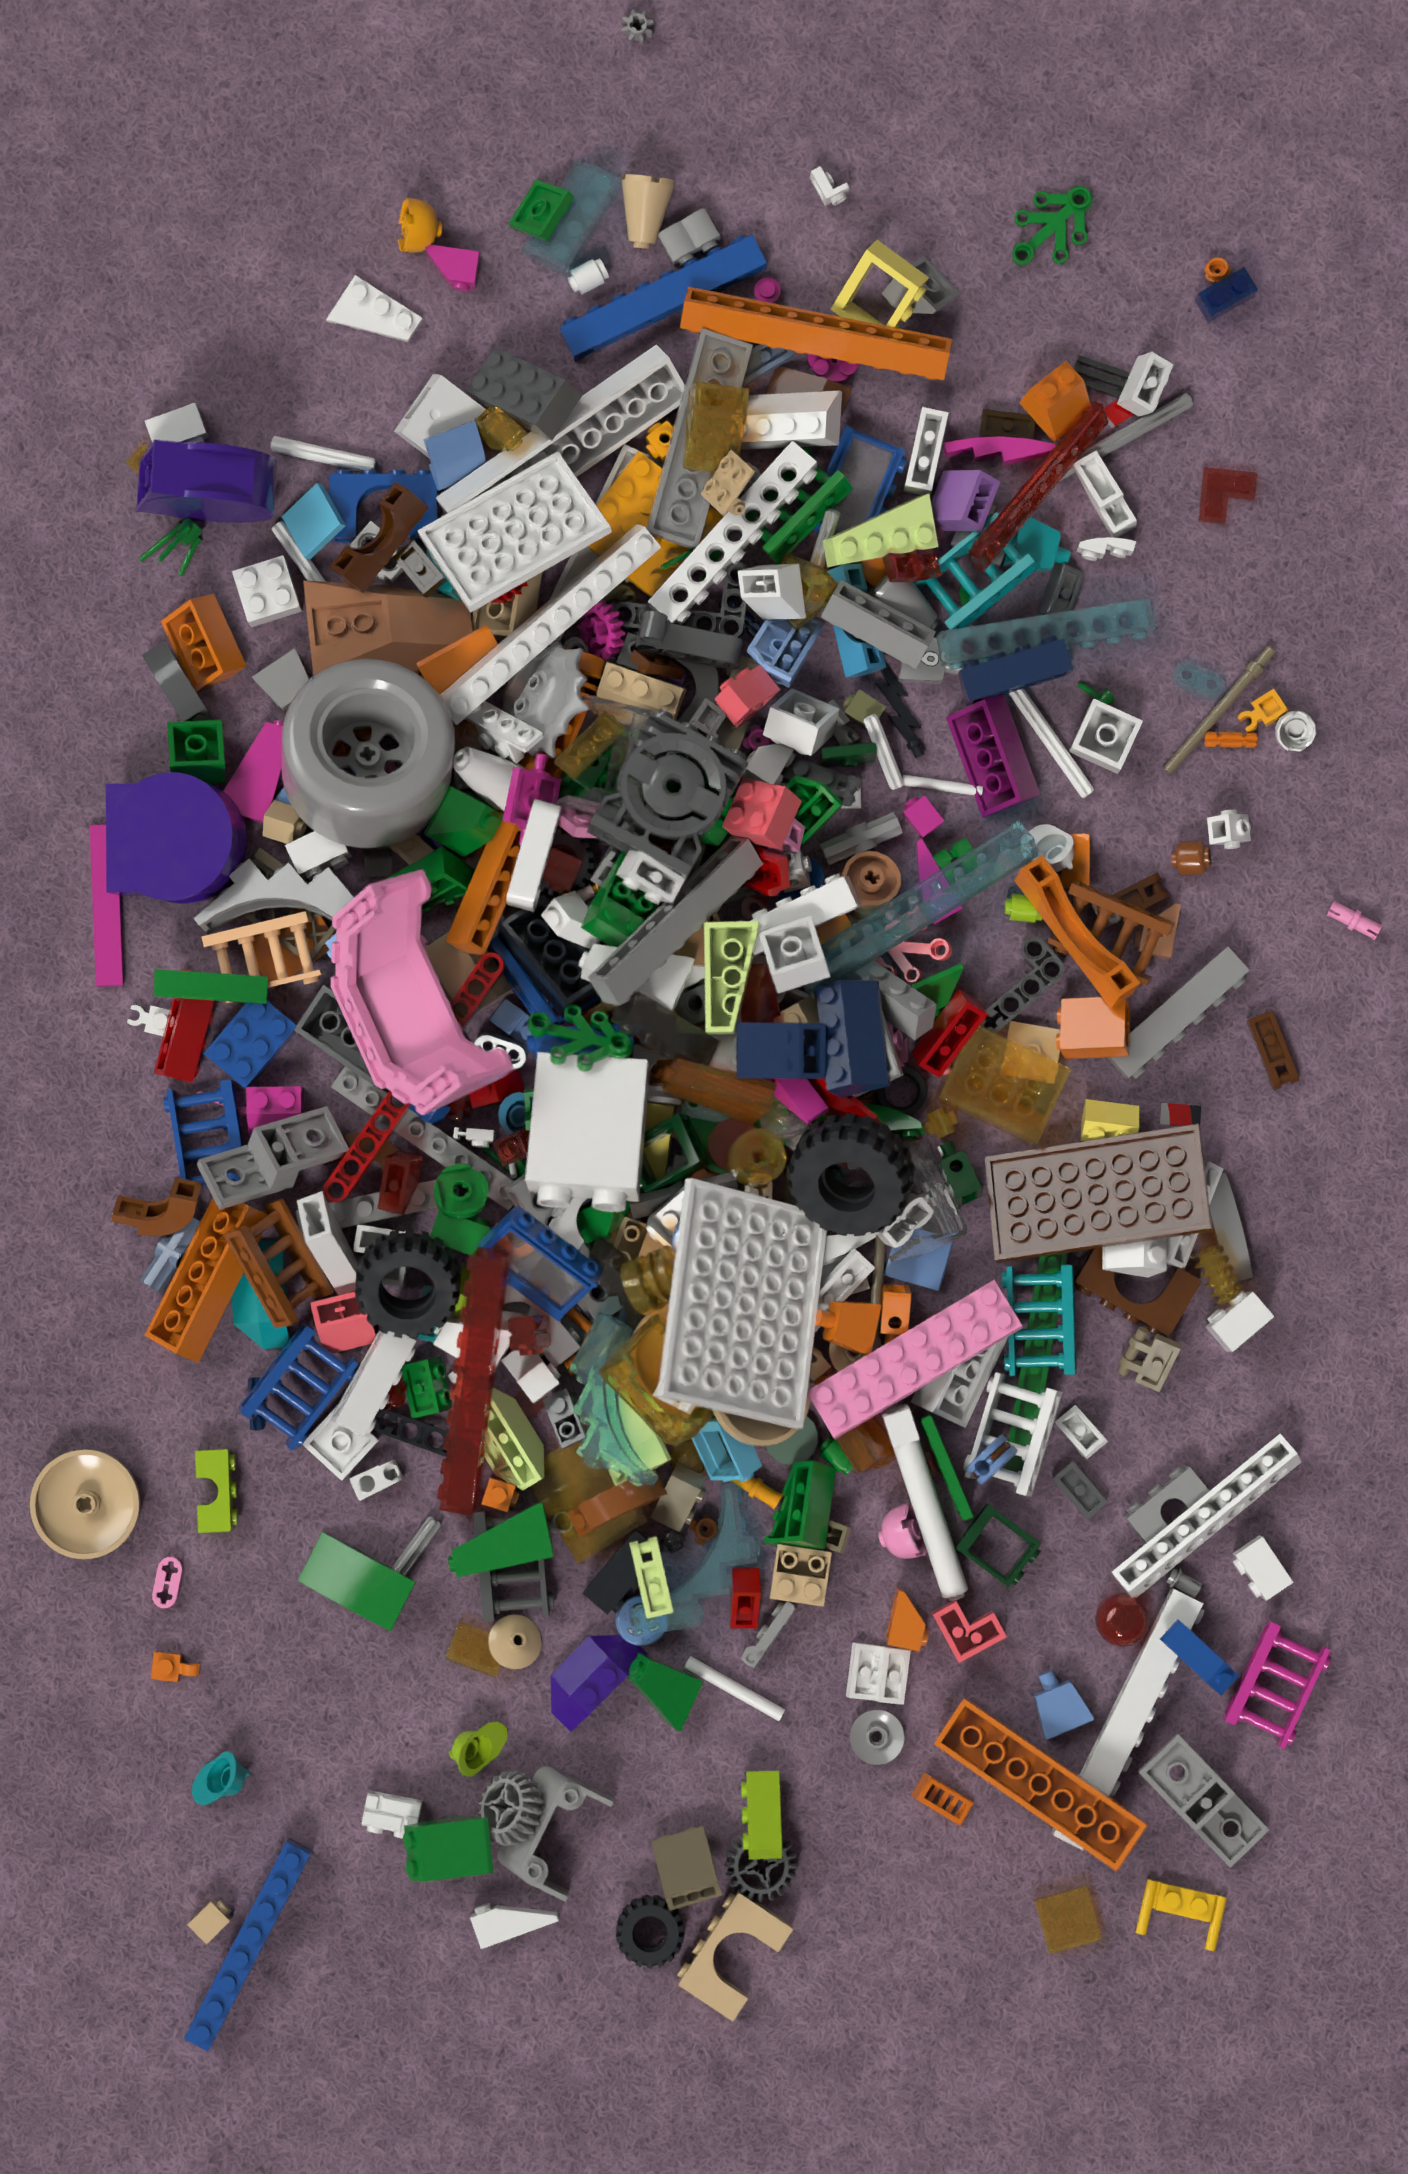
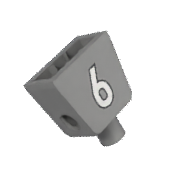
(928, 670)

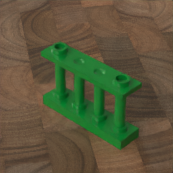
(807, 517)

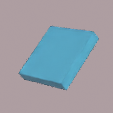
(313, 521)

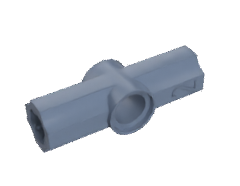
(168, 1256)

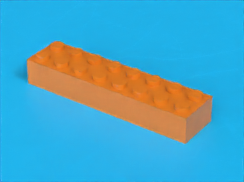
(1041, 1784)

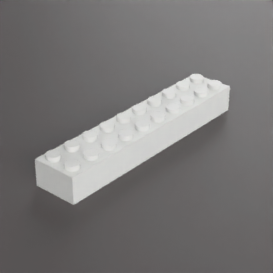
(595, 428)

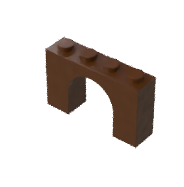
(1159, 1314)

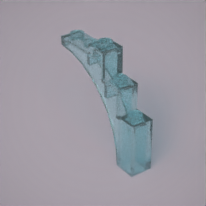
(598, 1404)
(710, 1577)

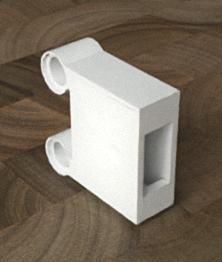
(436, 410)

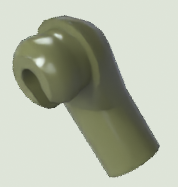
(621, 593)

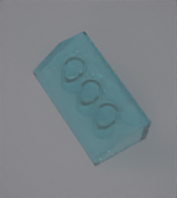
(594, 195)

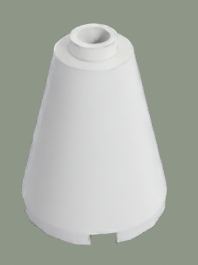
(485, 775)

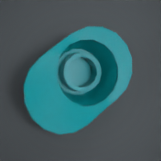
(218, 1779)

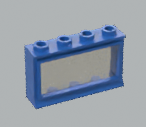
(870, 469)
(542, 1263)

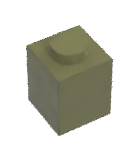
(861, 706)

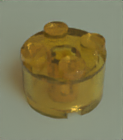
(771, 1153)

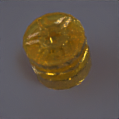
(649, 1280)

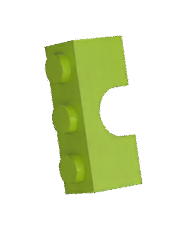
(217, 1466)

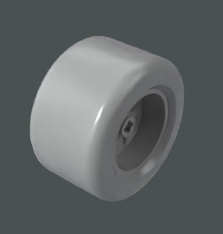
(390, 703)

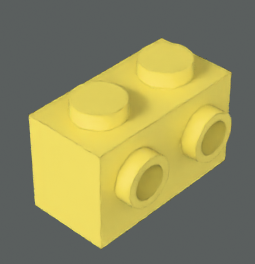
(1108, 1120)

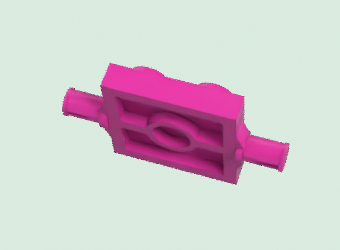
(525, 788)

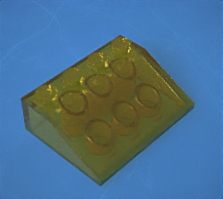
(1004, 1085)
(569, 1484)

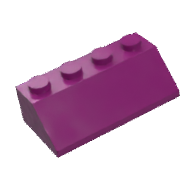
(993, 755)

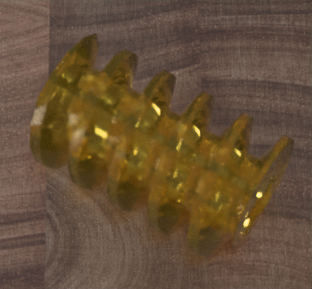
(1218, 1273)

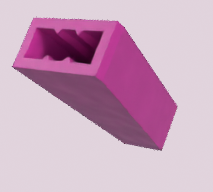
(259, 774)

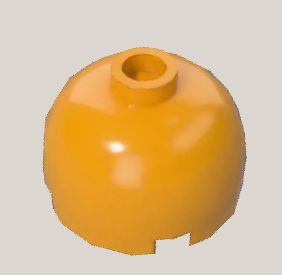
(418, 225)

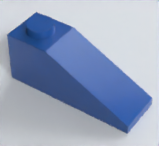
(1199, 1657)

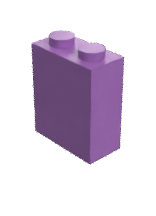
(963, 500)

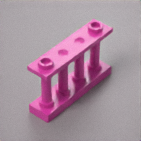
(1249, 1686)

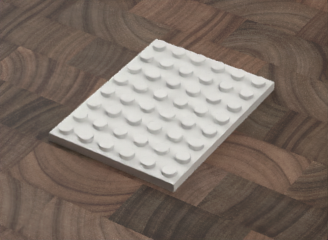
(742, 1305)

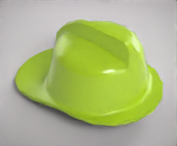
(477, 1748)

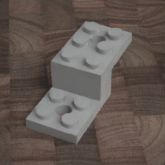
(273, 1157)
(1203, 1800)

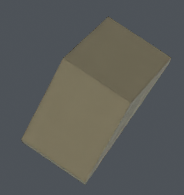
(837, 1536)

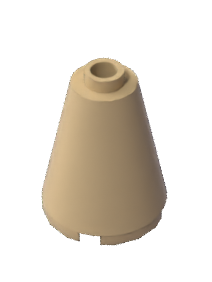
(645, 207)

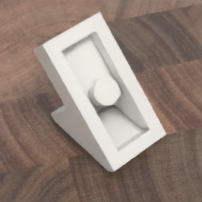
(1081, 1432)

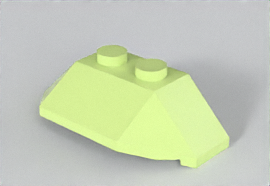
(512, 1443)

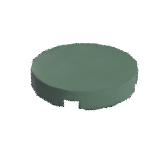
(798, 1446)

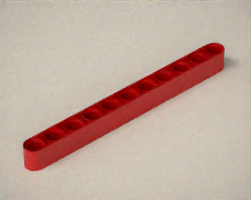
(397, 1114)

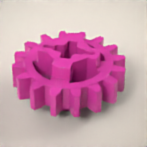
(602, 630)

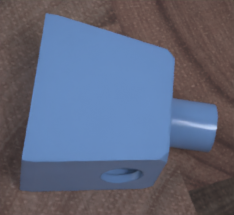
(1059, 1706)

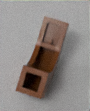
(162, 1216)
(613, 1504)

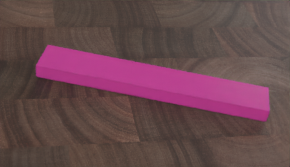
(106, 916)

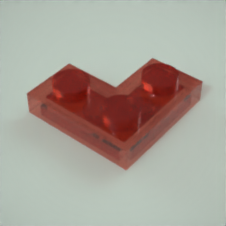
(1219, 486)

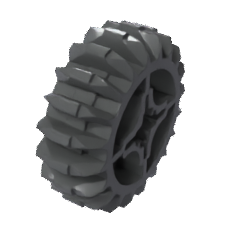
(749, 1869)

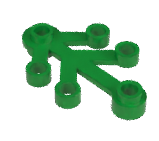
(1055, 223)
(613, 1044)

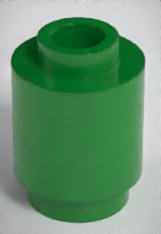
(835, 1456)

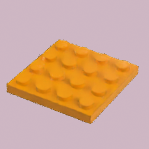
(629, 504)

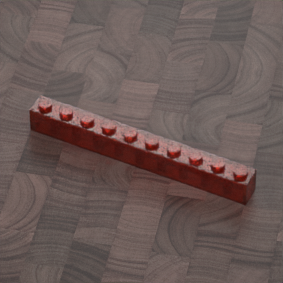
(474, 1380)

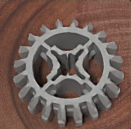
(511, 1807)

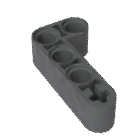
(687, 643)
(1017, 991)

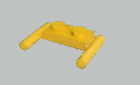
(1185, 1903)

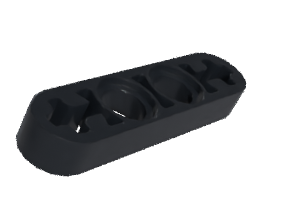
(421, 1438)

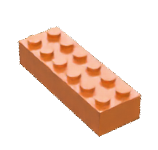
(202, 1283)

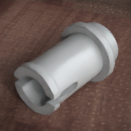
(1183, 1582)

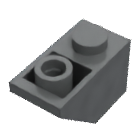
(563, 1419)

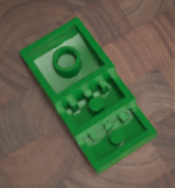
(357, 1581)

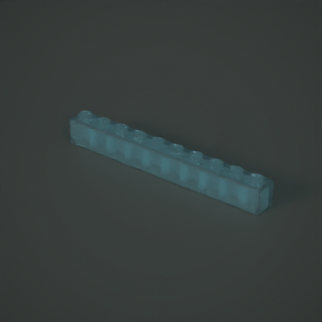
(926, 903)

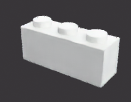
(926, 451)

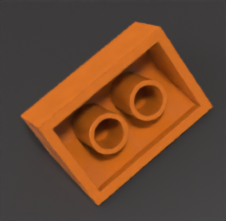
(203, 642)
(456, 659)

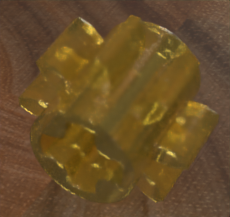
(941, 1122)

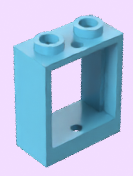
(716, 1459)

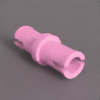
(1354, 920)

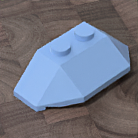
(782, 648)

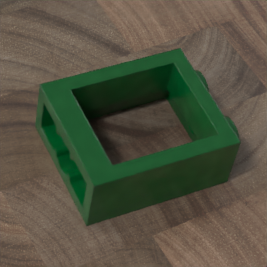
(690, 1144)
(974, 1530)

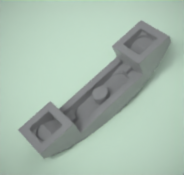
(1229, 1229)

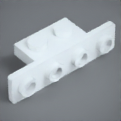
(503, 732)

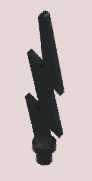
(905, 717)

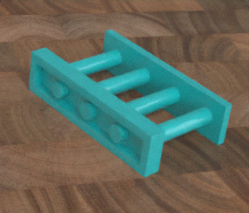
(980, 599)
(1064, 1333)

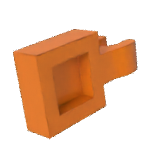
(169, 1667)

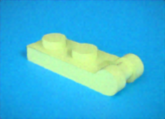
(651, 1578)

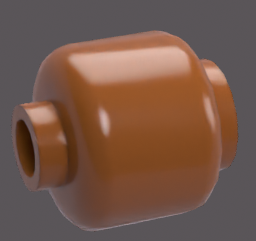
(1191, 858)

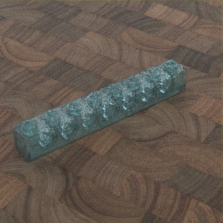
(1136, 611)

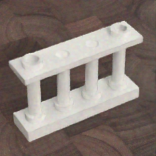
(1039, 1428)

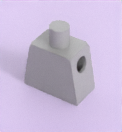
(283, 679)

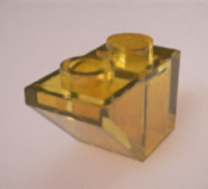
(499, 429)

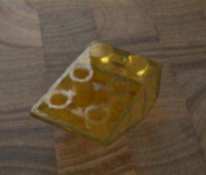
(713, 424)

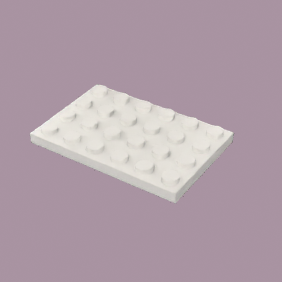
(514, 531)

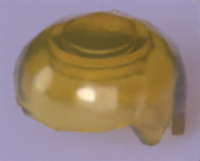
(687, 1455)

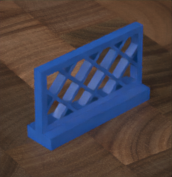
(525, 987)

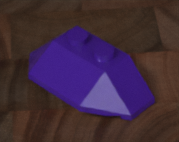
(590, 1676)

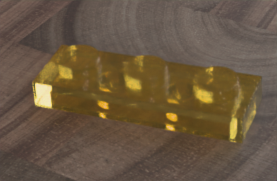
(589, 745)

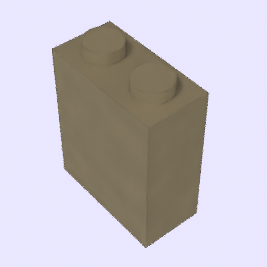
(686, 1867)

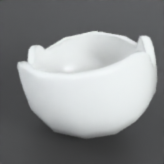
(1297, 724)

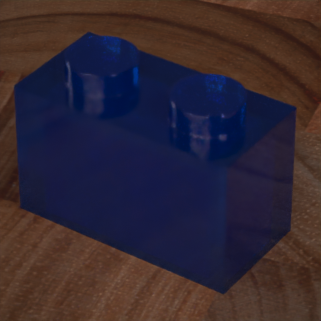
(1226, 295)

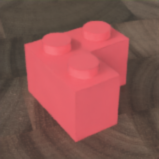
(746, 695)
(967, 1638)

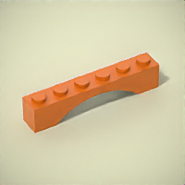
(1102, 968)

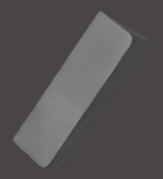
(1061, 589)

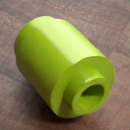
(1021, 909)

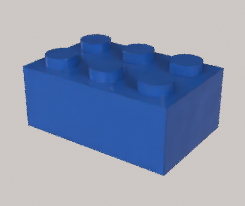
(251, 1042)

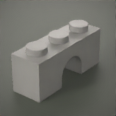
(1146, 1516)

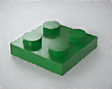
(541, 210)

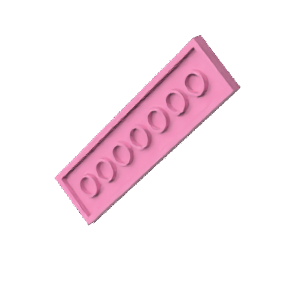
(914, 1359)

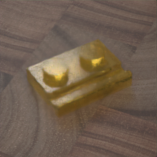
(472, 1651)

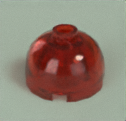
(1122, 1620)

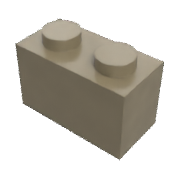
(682, 1492)

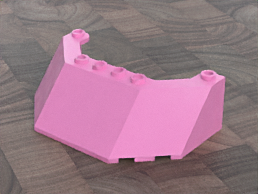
(398, 1002)

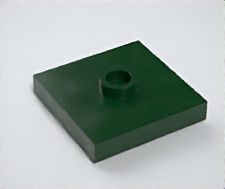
(848, 755)

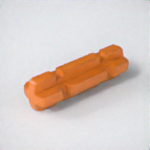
(1230, 739)

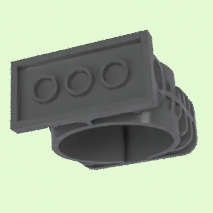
(659, 736)

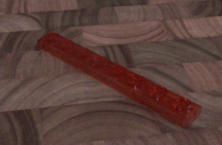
(1038, 486)

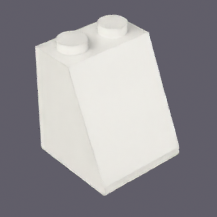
(449, 1333)

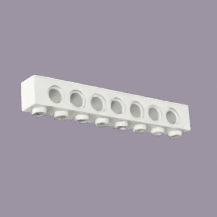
(792, 459)
(1206, 1516)

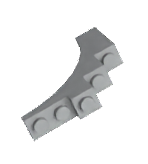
(284, 889)

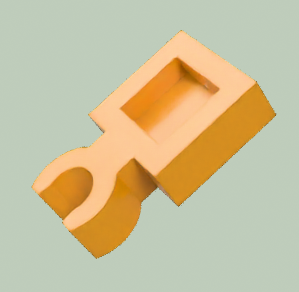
(1267, 709)

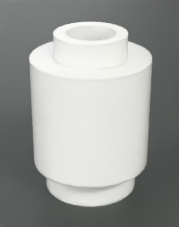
(588, 276)

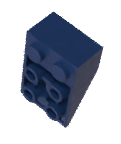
(781, 1050)

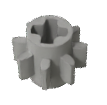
(642, 22)

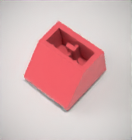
(341, 1323)

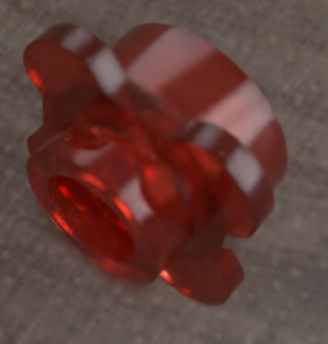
(397, 1396)

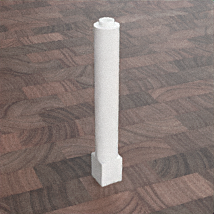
(925, 1501)

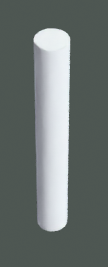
(941, 785)

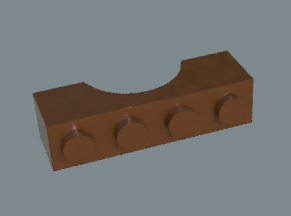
(399, 515)

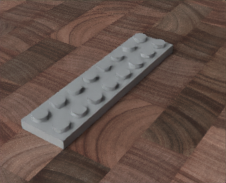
(678, 506)

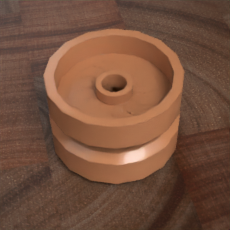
(874, 880)

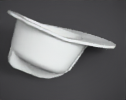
(1054, 846)

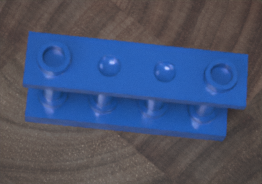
(228, 1121)
(288, 1361)

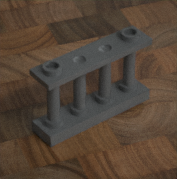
(490, 1579)

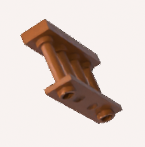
(1132, 916)
(258, 1272)

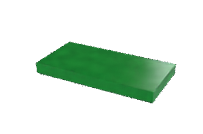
(945, 1467)

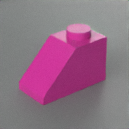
(456, 266)

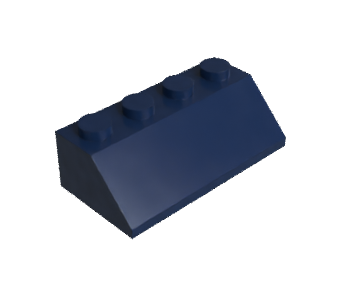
(1015, 671)
(854, 1036)

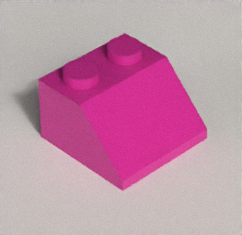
(272, 1104)

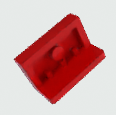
(772, 875)

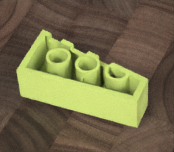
(894, 531)
(728, 962)

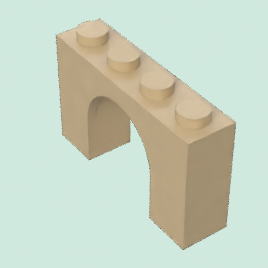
(739, 1916)

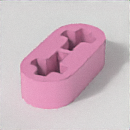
(174, 1583)

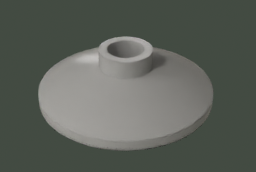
(877, 1751)

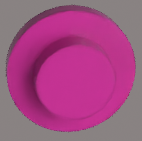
(767, 290)

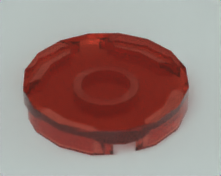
(722, 1138)

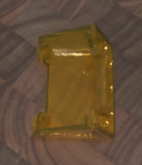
(635, 1376)

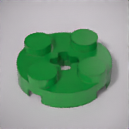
(469, 1179)

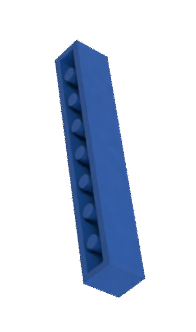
(661, 298)
(248, 1944)

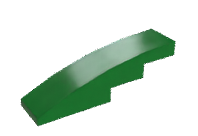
(210, 986)

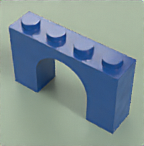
(351, 489)

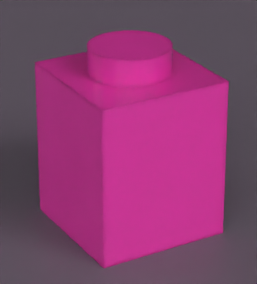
(922, 816)

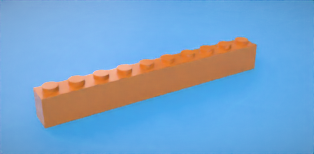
(816, 333)
(491, 880)

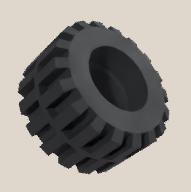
(582, 851)
(643, 1954)

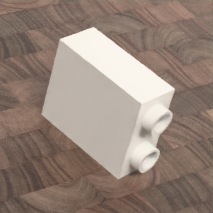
(588, 1132)

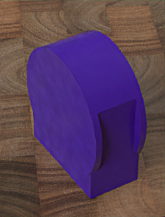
(206, 482)
(172, 838)

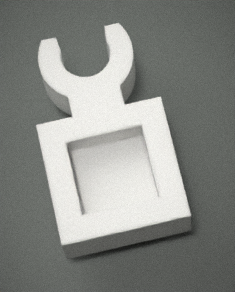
(154, 1020)

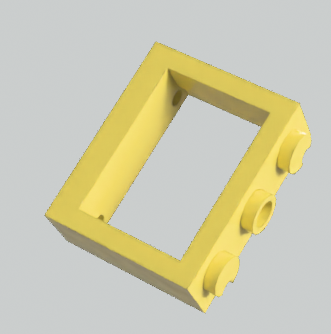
(894, 266)

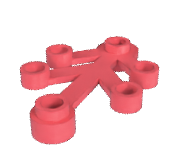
(915, 948)

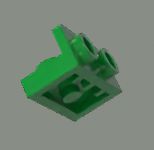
(427, 1387)

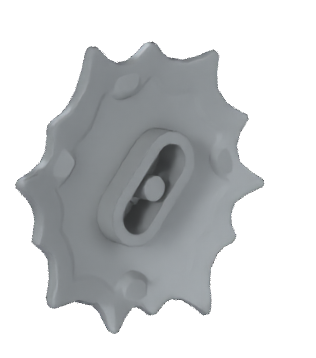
(547, 694)

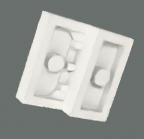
(878, 1673)

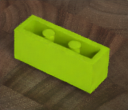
(762, 1815)

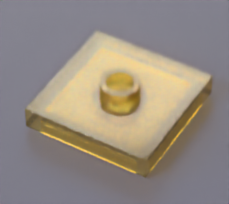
(1067, 1919)

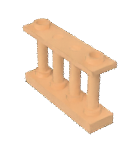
(271, 930)

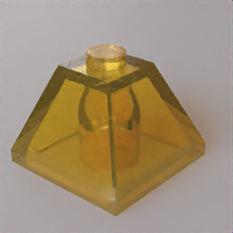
(816, 588)

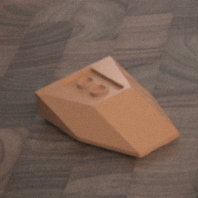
(380, 623)

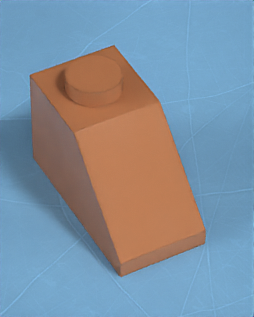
(1165, 944)

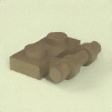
(1157, 1362)

